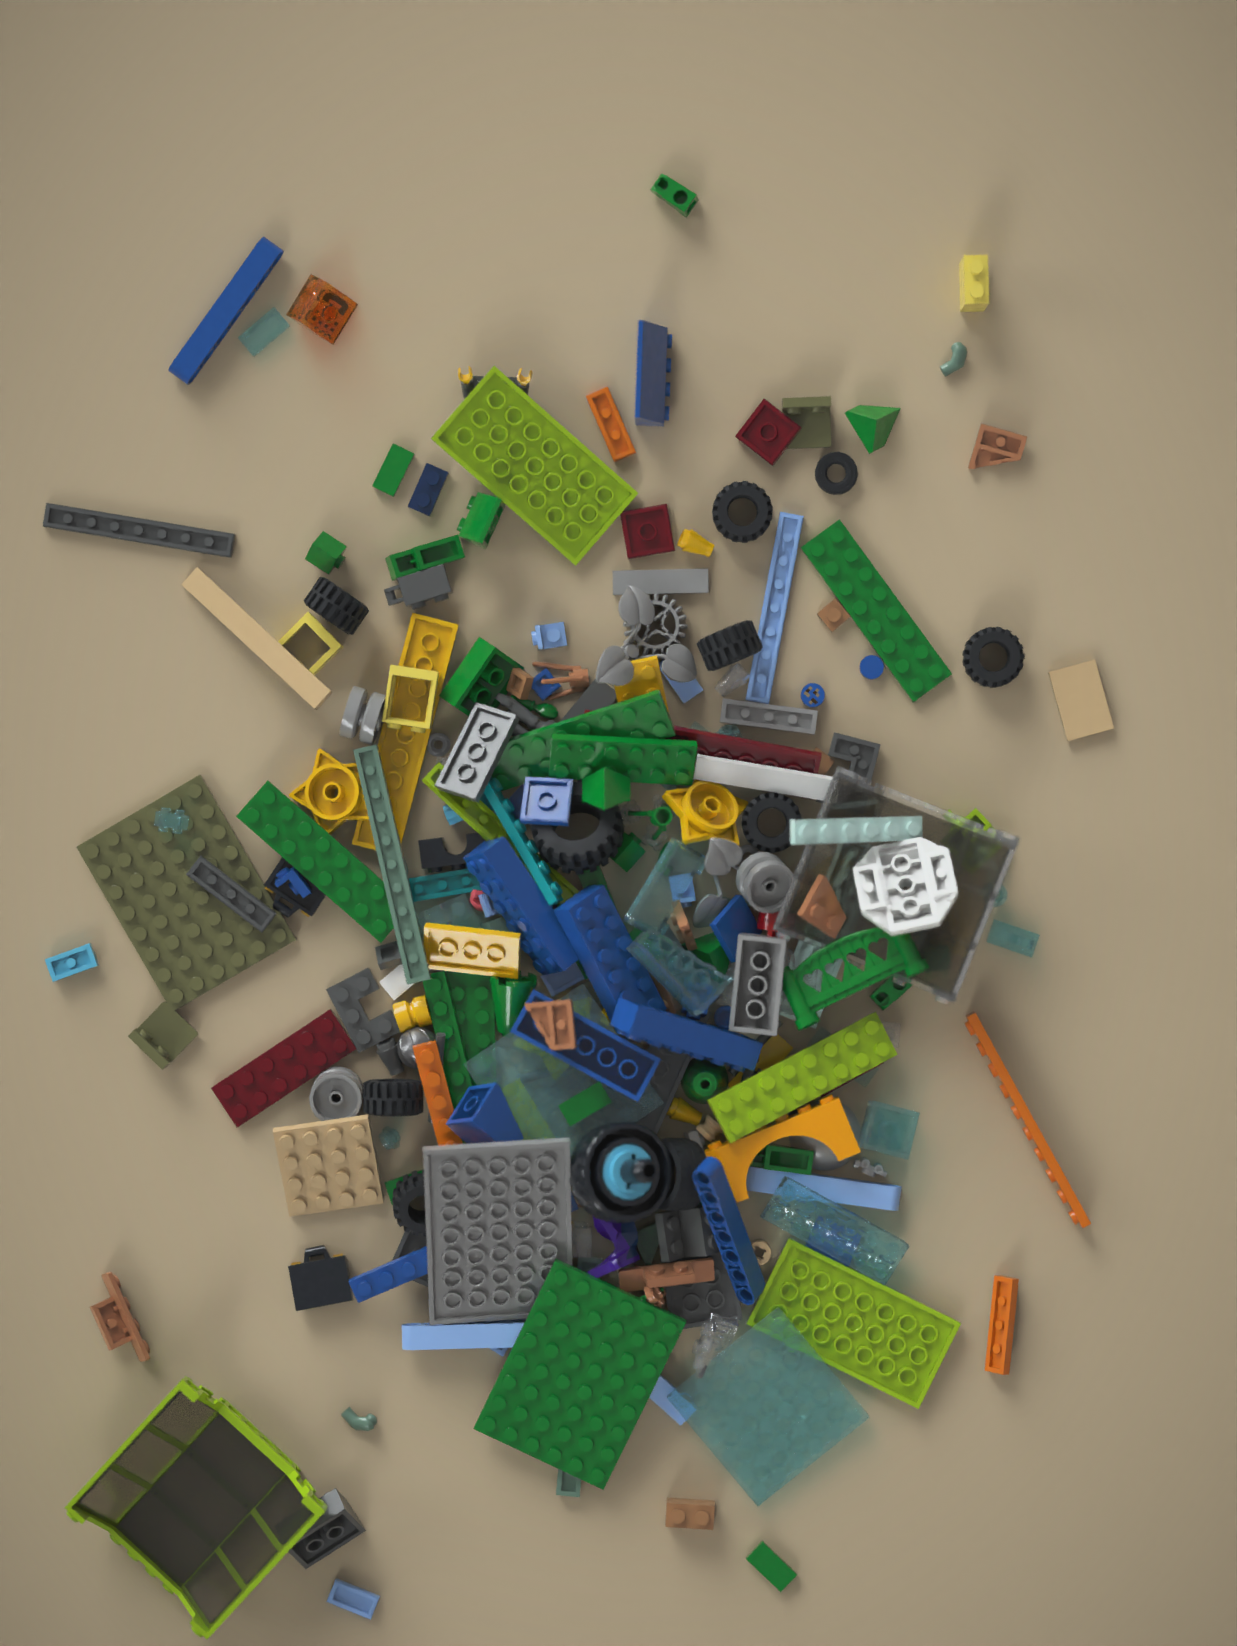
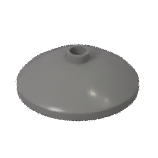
(824, 1157)

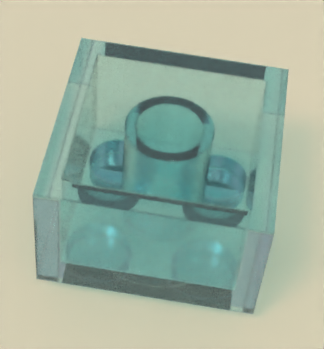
(888, 1129)

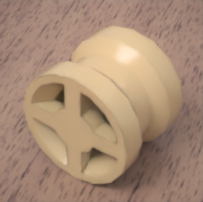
(710, 1128)
(759, 1246)

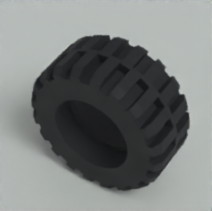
(583, 853)

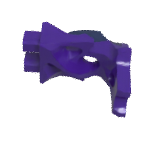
(625, 1243)

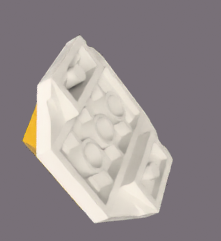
(901, 864)

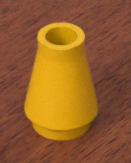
(693, 542)
(684, 1112)

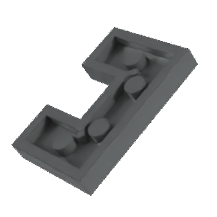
(859, 752)
(346, 998)

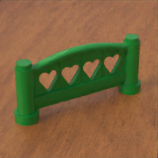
(806, 1001)

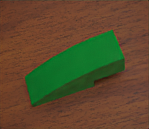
(425, 557)
(784, 1159)

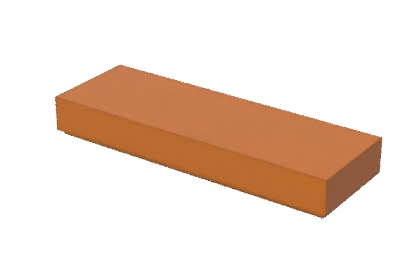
(610, 424)

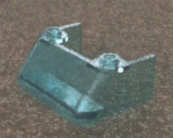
(665, 887)

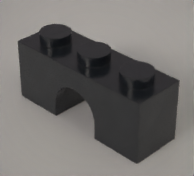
(434, 854)

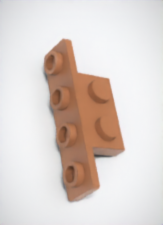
(667, 1274)
(116, 1321)

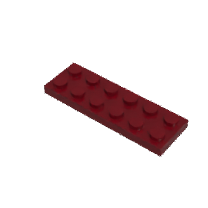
(284, 1068)

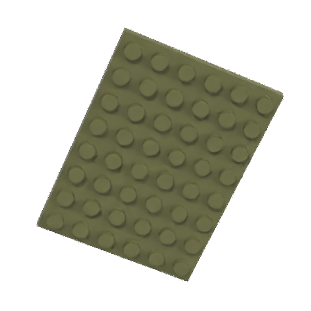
(173, 922)

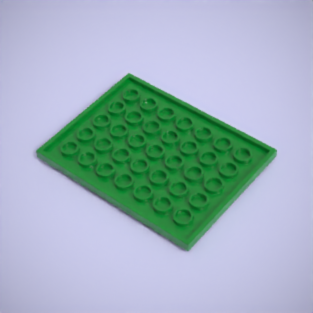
(579, 1374)

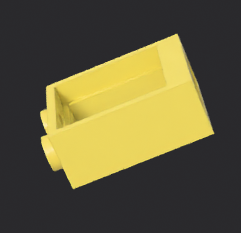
(322, 632)
(396, 723)

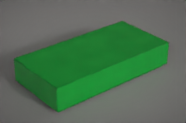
(393, 470)
(584, 1103)
(771, 1566)

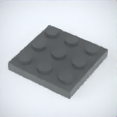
(698, 1300)

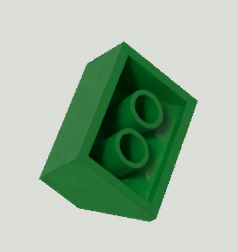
(479, 678)

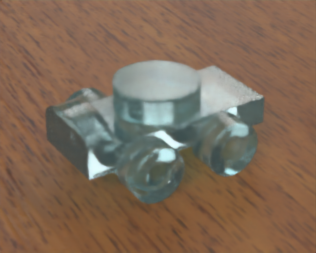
(169, 820)

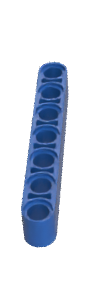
(226, 310)
(729, 1230)

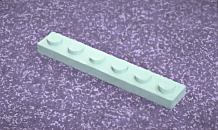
(855, 830)

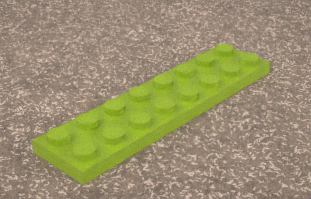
(802, 1077)

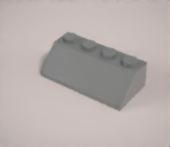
(757, 984)

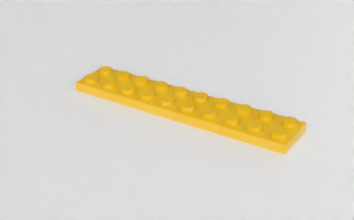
(402, 751)

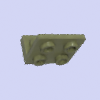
(813, 417)
(163, 1035)

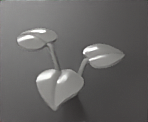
(615, 663)
(718, 861)

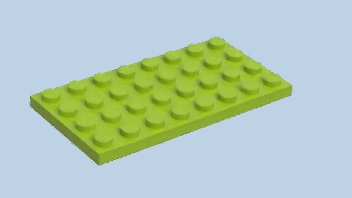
(534, 465)
(858, 1322)

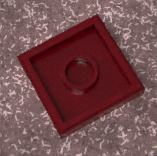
(768, 432)
(647, 531)

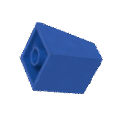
(484, 1116)

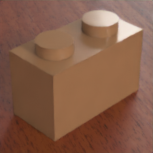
(690, 1513)

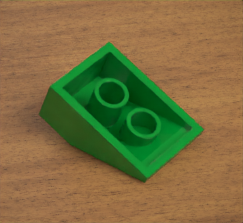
(481, 519)

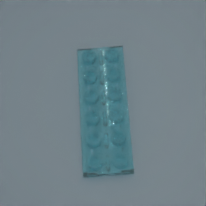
(834, 1230)

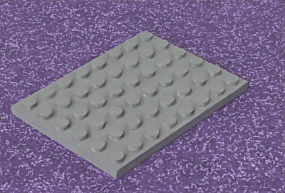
(494, 1226)

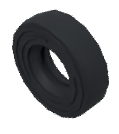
(839, 487)

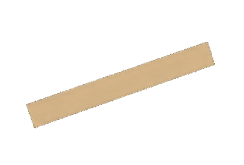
(257, 638)

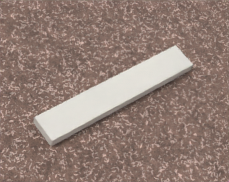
(761, 777)

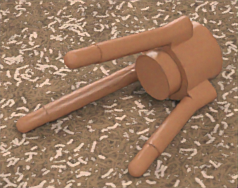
(577, 678)

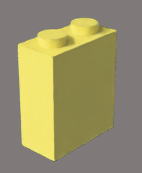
(974, 283)

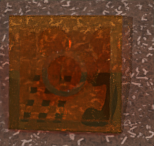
(322, 309)

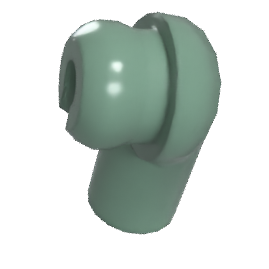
(957, 361)
(359, 1423)

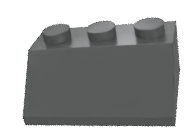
(331, 1531)

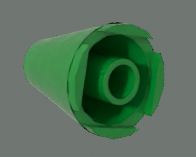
(509, 998)
(703, 1070)

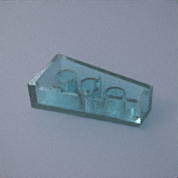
(679, 971)

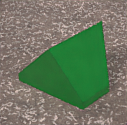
(872, 424)
(606, 788)
(711, 952)

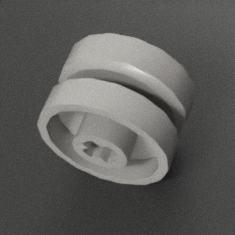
(363, 715)
(764, 881)
(336, 1081)

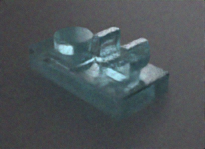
(1012, 938)

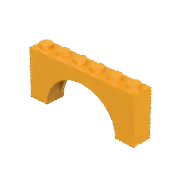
(822, 1122)

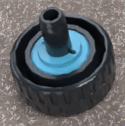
(621, 1172)

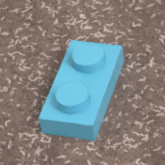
(71, 962)

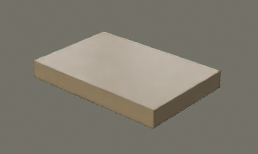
(1081, 700)

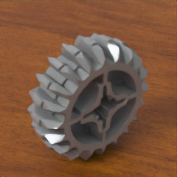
(672, 638)

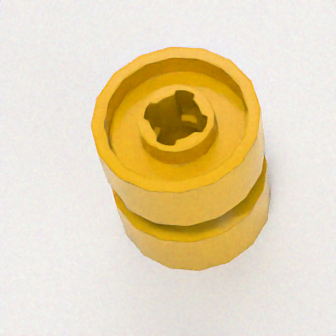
(412, 1013)

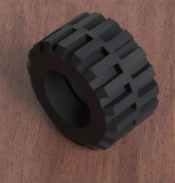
(742, 490)
(336, 605)
(729, 645)
(1014, 657)
(751, 815)
(393, 1097)
(402, 1196)

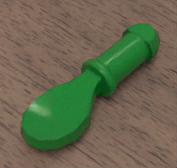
(545, 710)

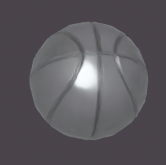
(410, 1038)

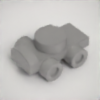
(868, 1169)

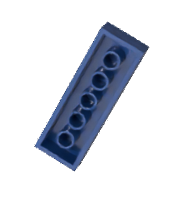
(521, 905)
(601, 946)
(685, 1035)
(597, 1052)

